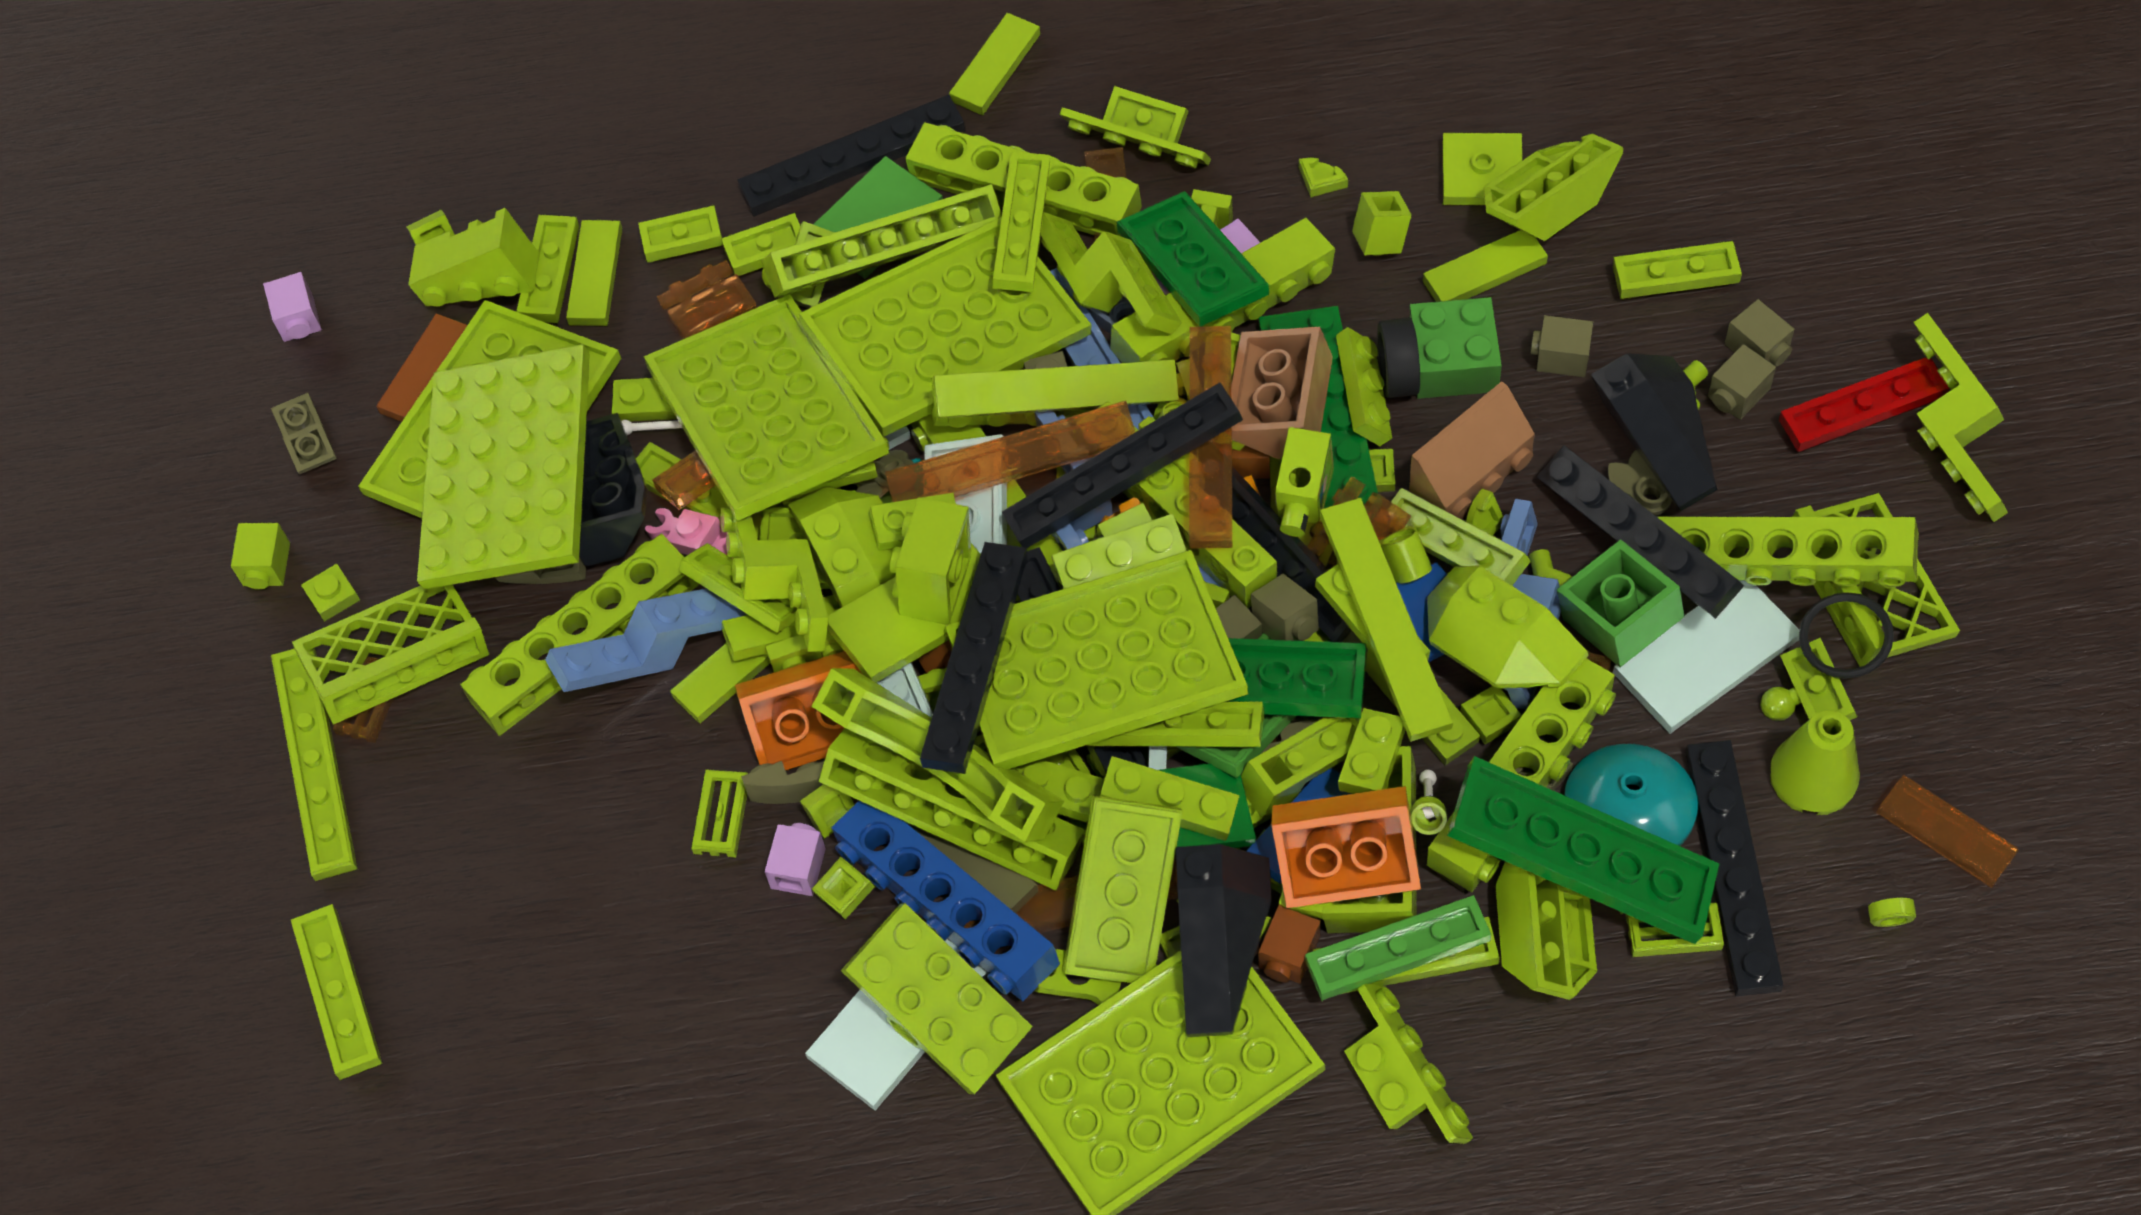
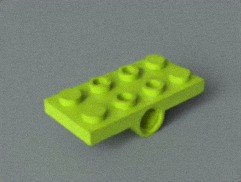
(936, 999)

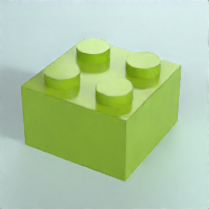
(931, 560)

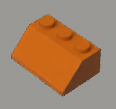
(782, 716)
(1345, 847)

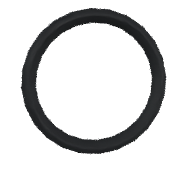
(1849, 673)

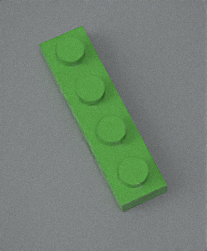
(1397, 947)

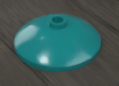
(1662, 805)

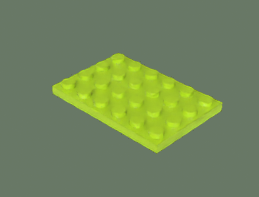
(938, 320)
(490, 336)
(764, 407)
(504, 467)
(1106, 661)
(1137, 1100)

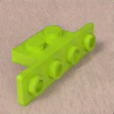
(1143, 121)
(1399, 1073)

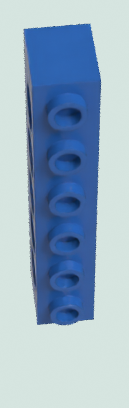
(1015, 971)

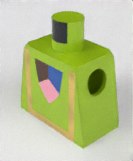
(1303, 479)

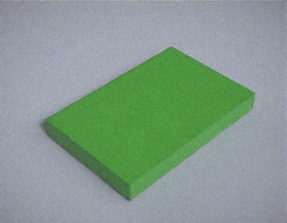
(880, 193)

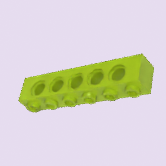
(935, 164)
(879, 241)
(1806, 537)
(1237, 568)
(1590, 689)
(507, 705)
(922, 799)

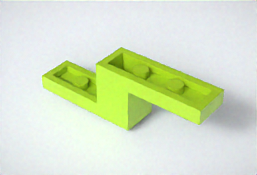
(1108, 273)
(1958, 418)
(777, 572)
(1446, 744)
(1284, 769)
(1203, 806)

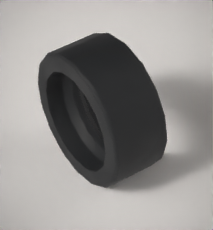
(1398, 357)

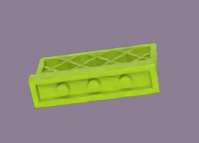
(1860, 624)
(401, 667)

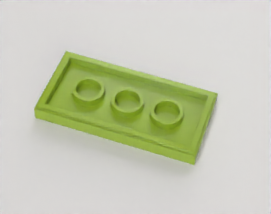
(882, 639)
(1122, 889)

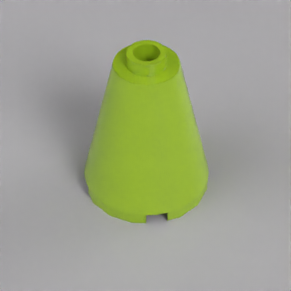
(1817, 765)

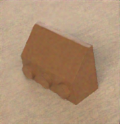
(1279, 385)
(1473, 453)

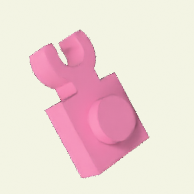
(686, 532)

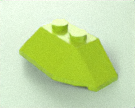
(1553, 185)
(843, 540)
(1500, 631)
(1544, 933)

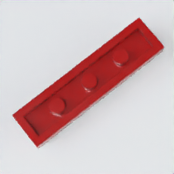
(1863, 404)

